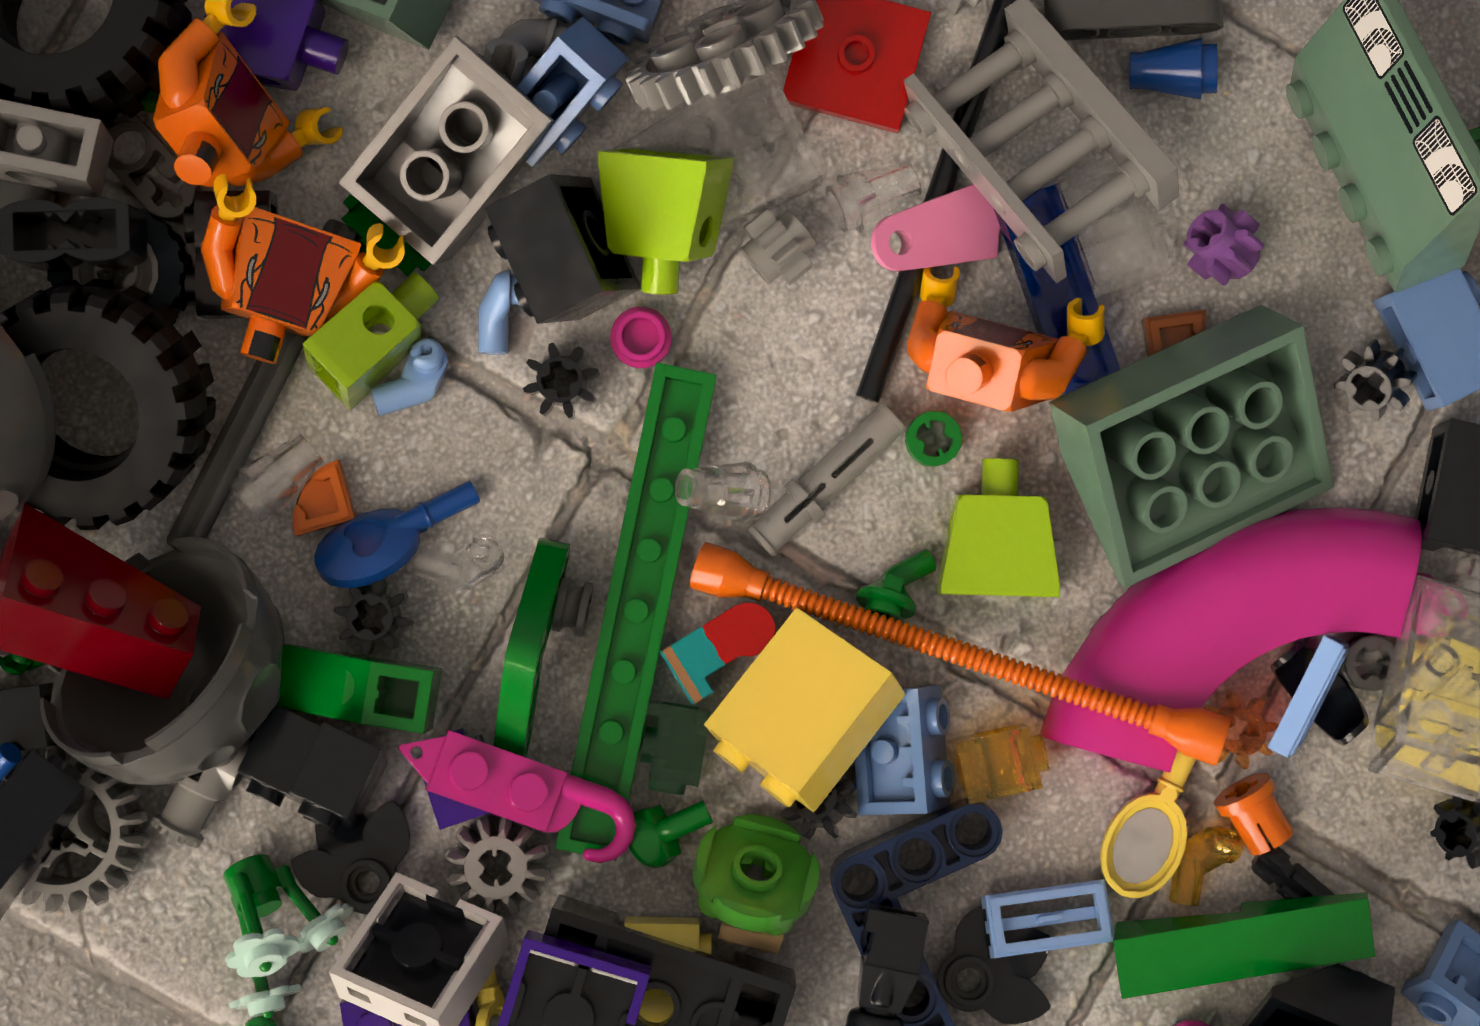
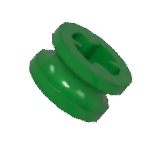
(950, 431)

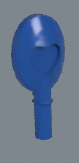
(384, 539)

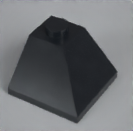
(1327, 999)

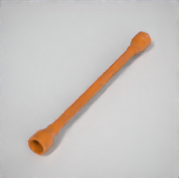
(1191, 731)

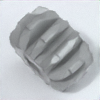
(519, 866)

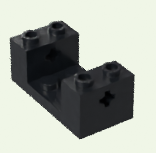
(701, 985)

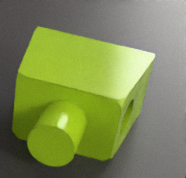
(662, 209)
(352, 357)
(999, 540)

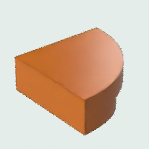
(323, 501)

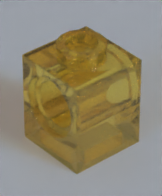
(999, 762)

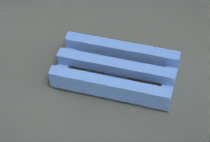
(1309, 696)
(996, 925)

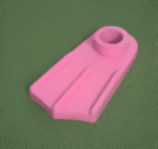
(939, 232)

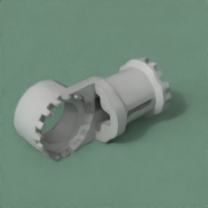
(195, 799)

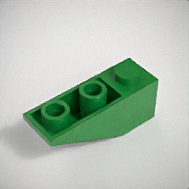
(359, 688)

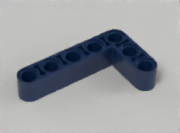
(895, 881)

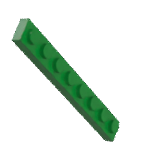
(638, 597)

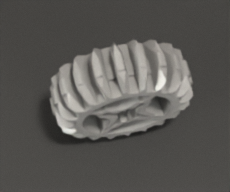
(91, 840)

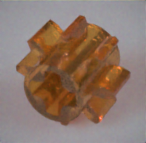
(1249, 741)

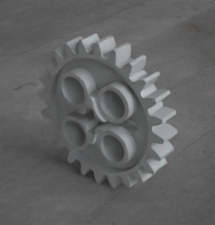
(722, 51)

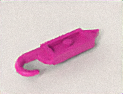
(517, 788)

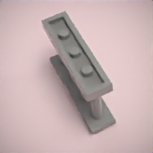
(1065, 84)

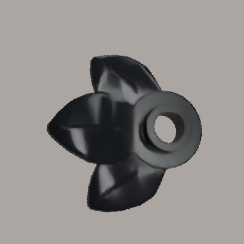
(342, 856)
(1003, 982)

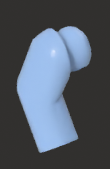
(494, 314)
(418, 379)

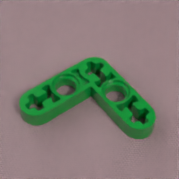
(527, 647)

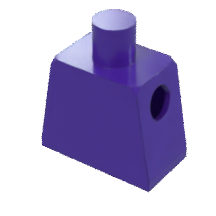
(285, 41)

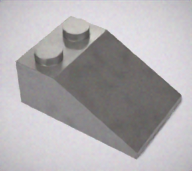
(447, 152)

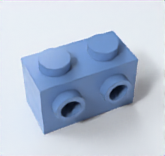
(568, 80)
(1439, 333)

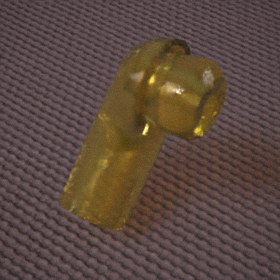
(1203, 854)

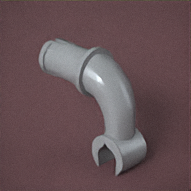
(518, 42)

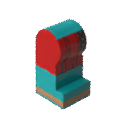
(735, 633)

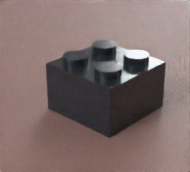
(559, 249)

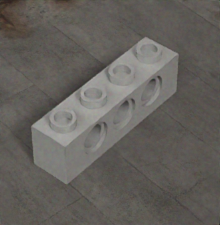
(53, 149)

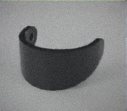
(1341, 713)

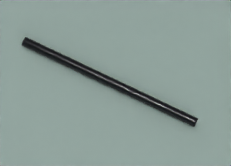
(941, 183)

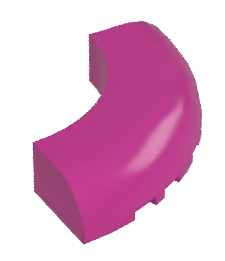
(1224, 607)

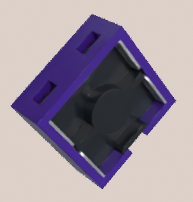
(572, 986)

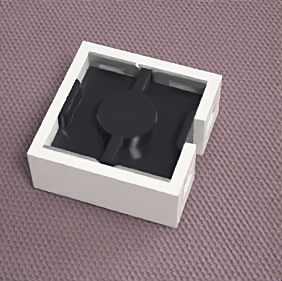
(419, 956)

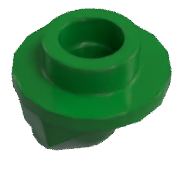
(889, 594)
(658, 835)

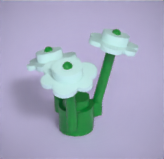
(255, 894)

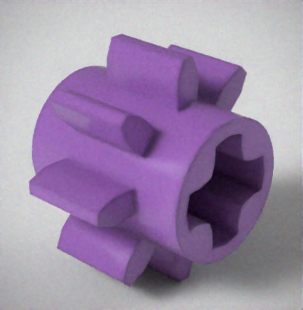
(1223, 244)

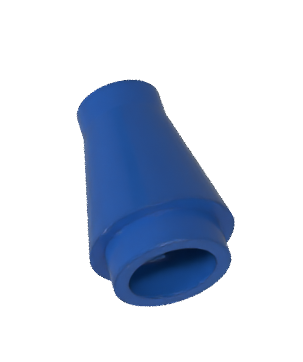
(1176, 69)

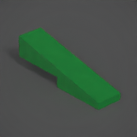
(1241, 945)

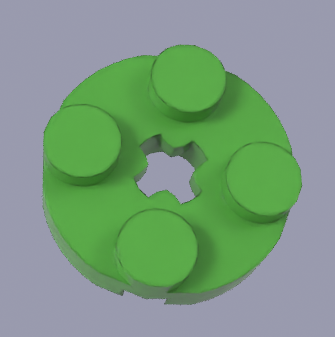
(749, 903)

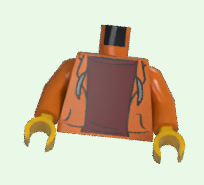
(220, 112)
(284, 270)
(992, 360)

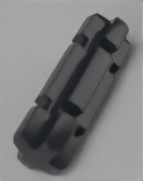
(1290, 879)

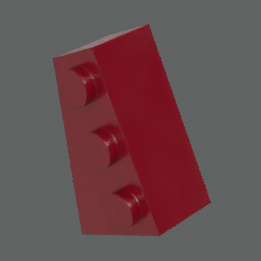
(90, 609)

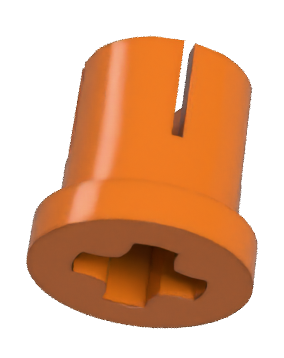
(1255, 813)

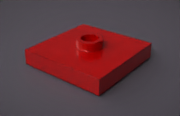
(859, 62)

